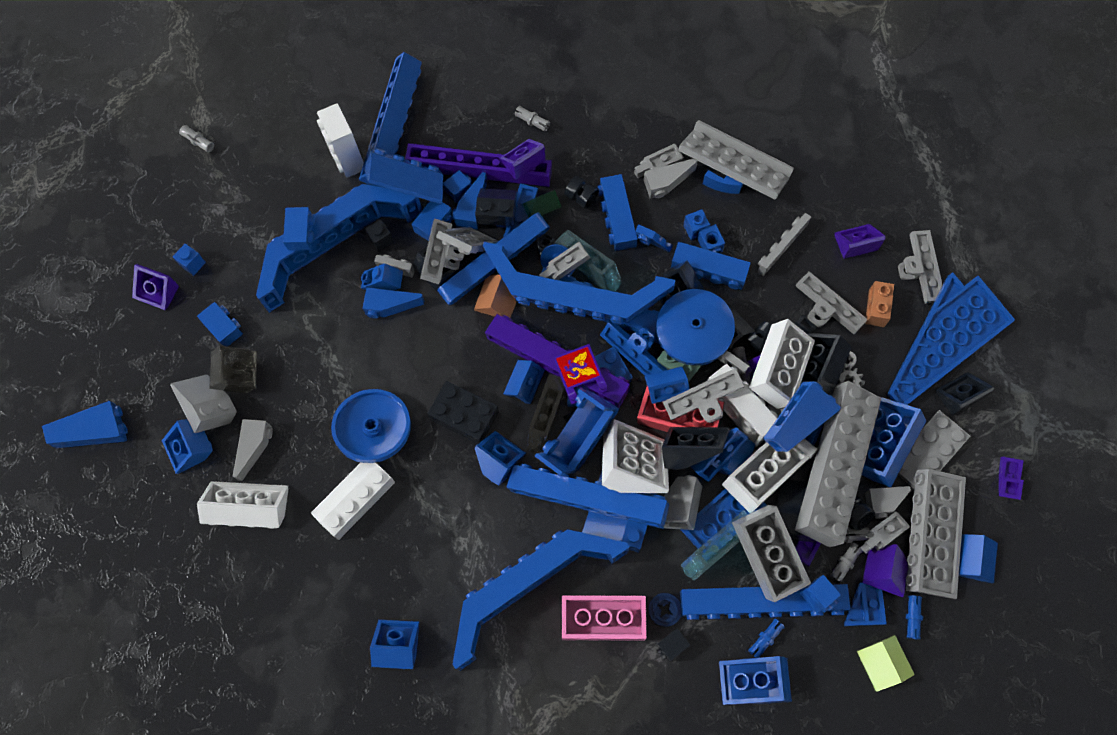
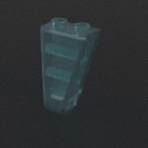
(598, 268)
(712, 550)

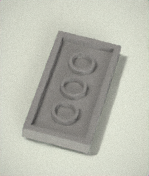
(465, 238)
(934, 447)

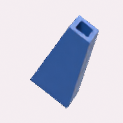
(801, 416)
(89, 427)

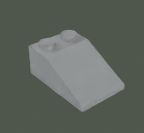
(203, 406)

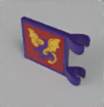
(578, 369)

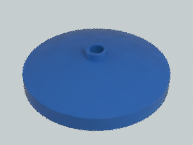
(695, 343)
(371, 426)

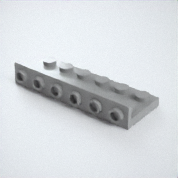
(736, 159)
(936, 533)

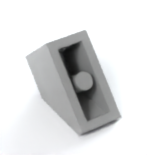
(885, 500)

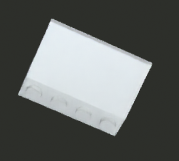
(633, 460)

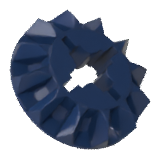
(674, 608)

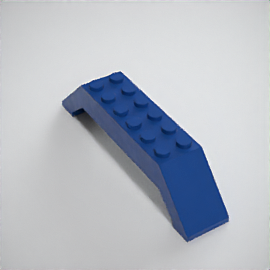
(331, 227)
(574, 297)
(522, 579)

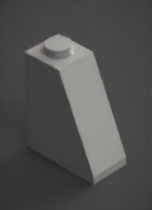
(684, 503)

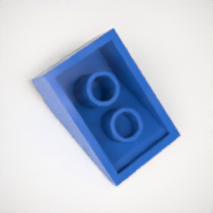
(755, 681)

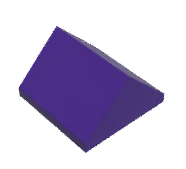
(524, 158)
(859, 240)
(153, 287)
(886, 569)

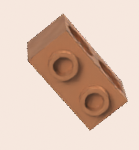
(879, 304)

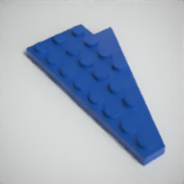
(953, 330)

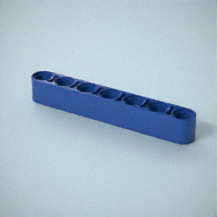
(483, 267)

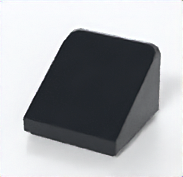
(805, 324)

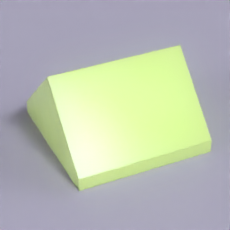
(885, 663)

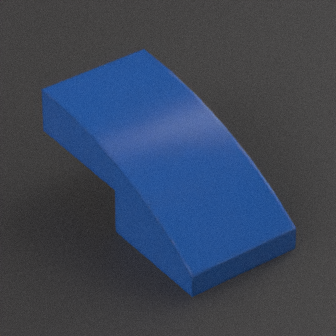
(725, 185)

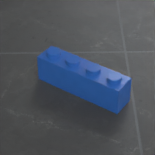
(618, 212)
(712, 265)

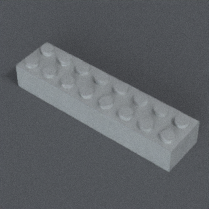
(838, 466)

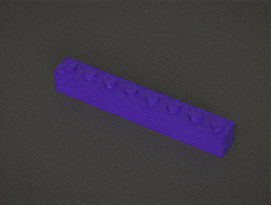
(475, 163)
(541, 351)

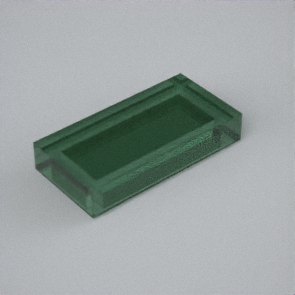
(542, 204)

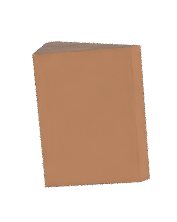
(495, 298)

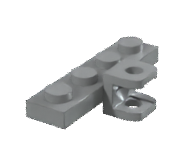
(439, 255)
(922, 265)
(829, 305)
(705, 397)

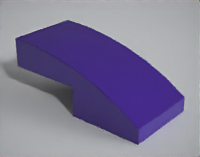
(1010, 478)

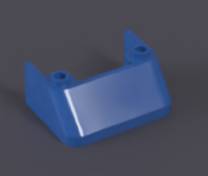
(580, 434)

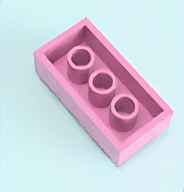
(604, 618)

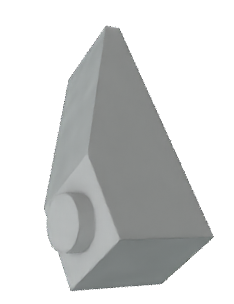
(666, 178)
(252, 442)

